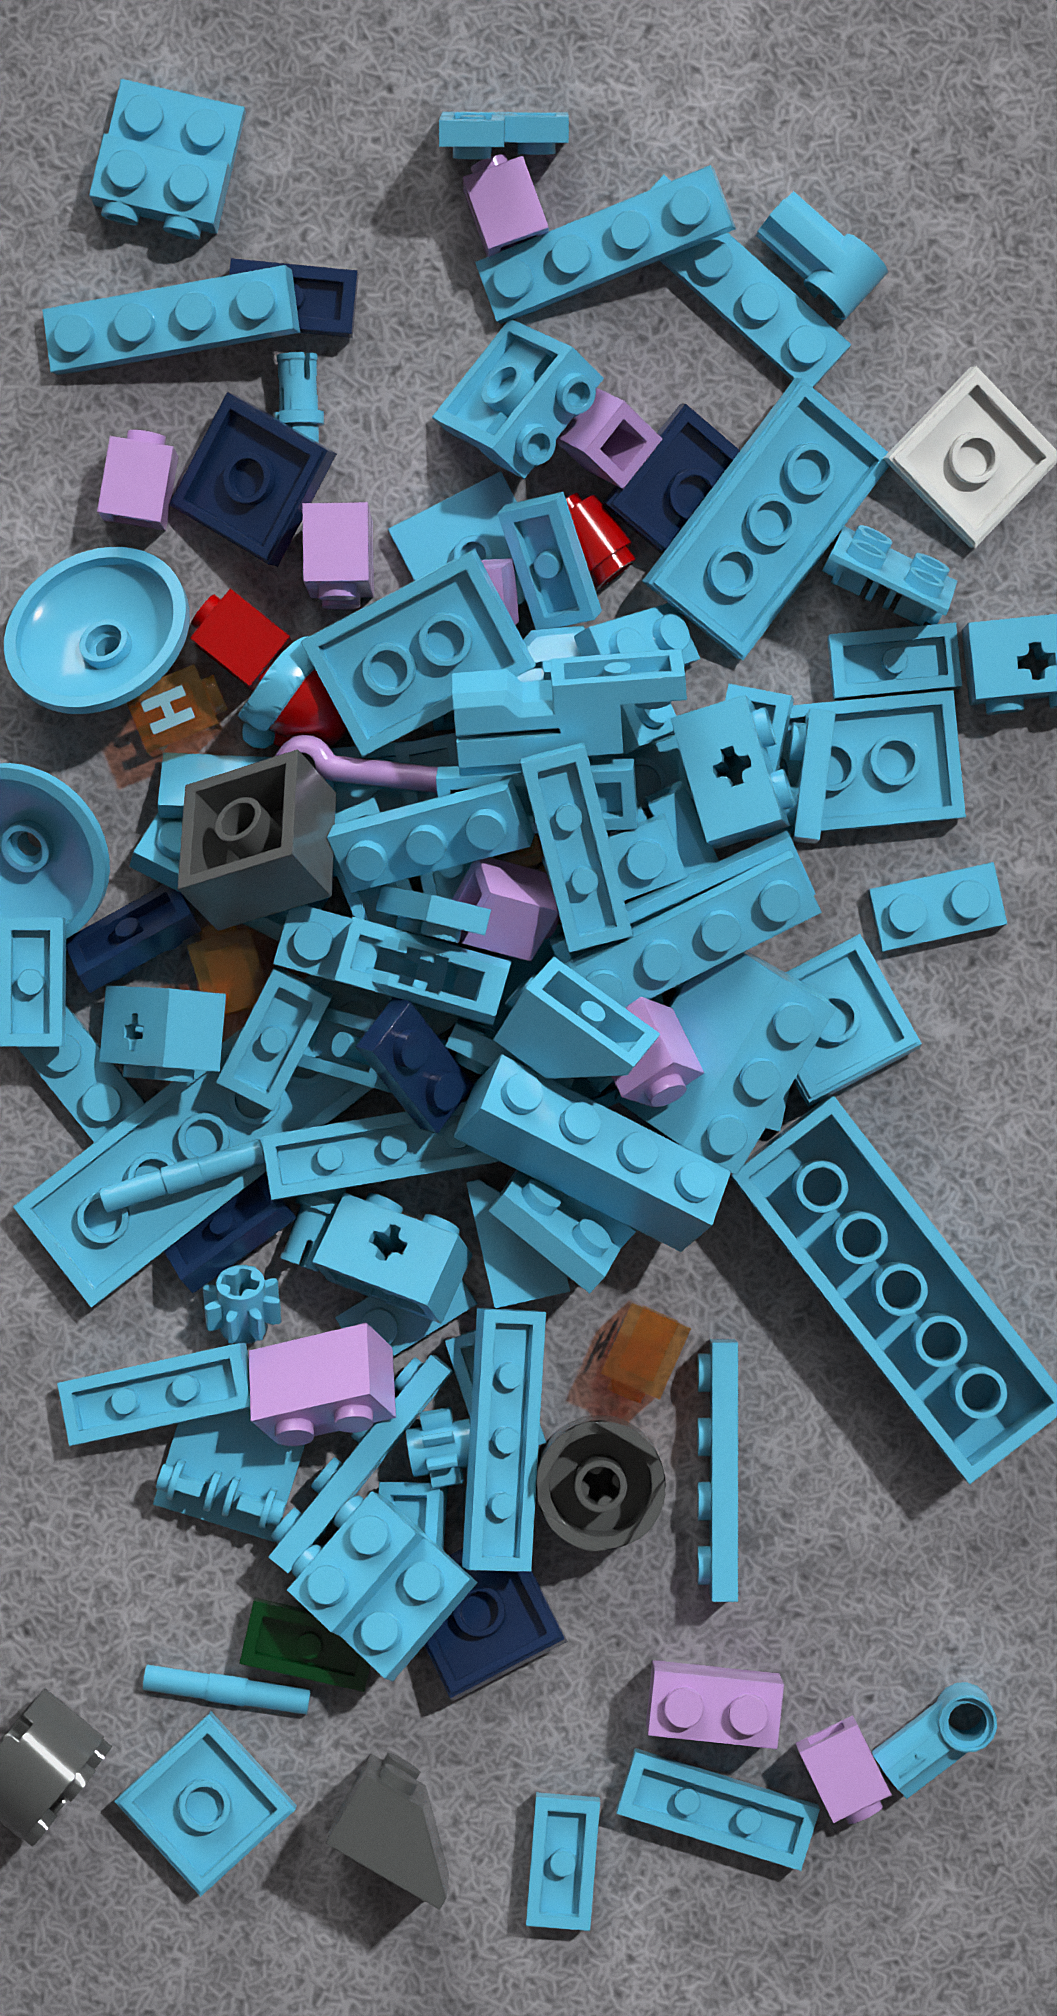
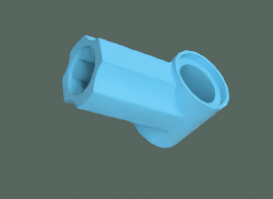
(831, 264)
(931, 1744)

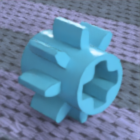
(242, 1304)
(439, 1447)

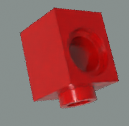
(238, 637)

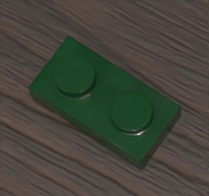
(299, 1645)

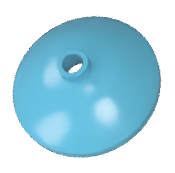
(82, 612)
(72, 865)

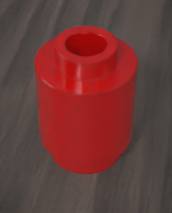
(601, 539)

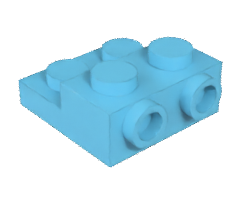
(167, 159)
(519, 398)
(562, 1228)
(379, 1583)

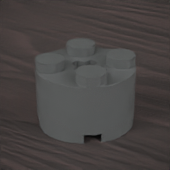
(609, 1518)
(45, 1764)

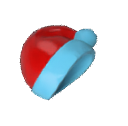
(290, 704)

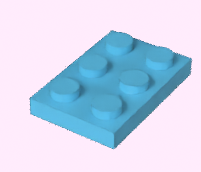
(397, 656)

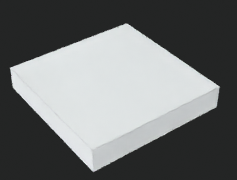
(972, 457)

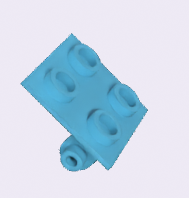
(920, 580)
(228, 1474)

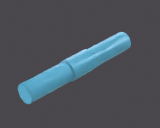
(182, 1175)
(226, 1689)

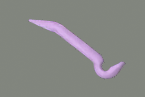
(362, 770)

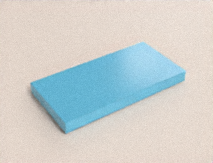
(768, 519)

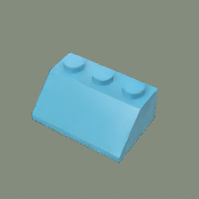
(751, 1039)

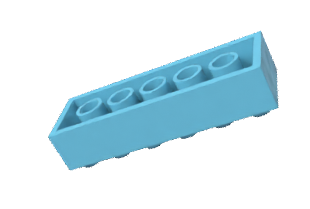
(899, 1289)

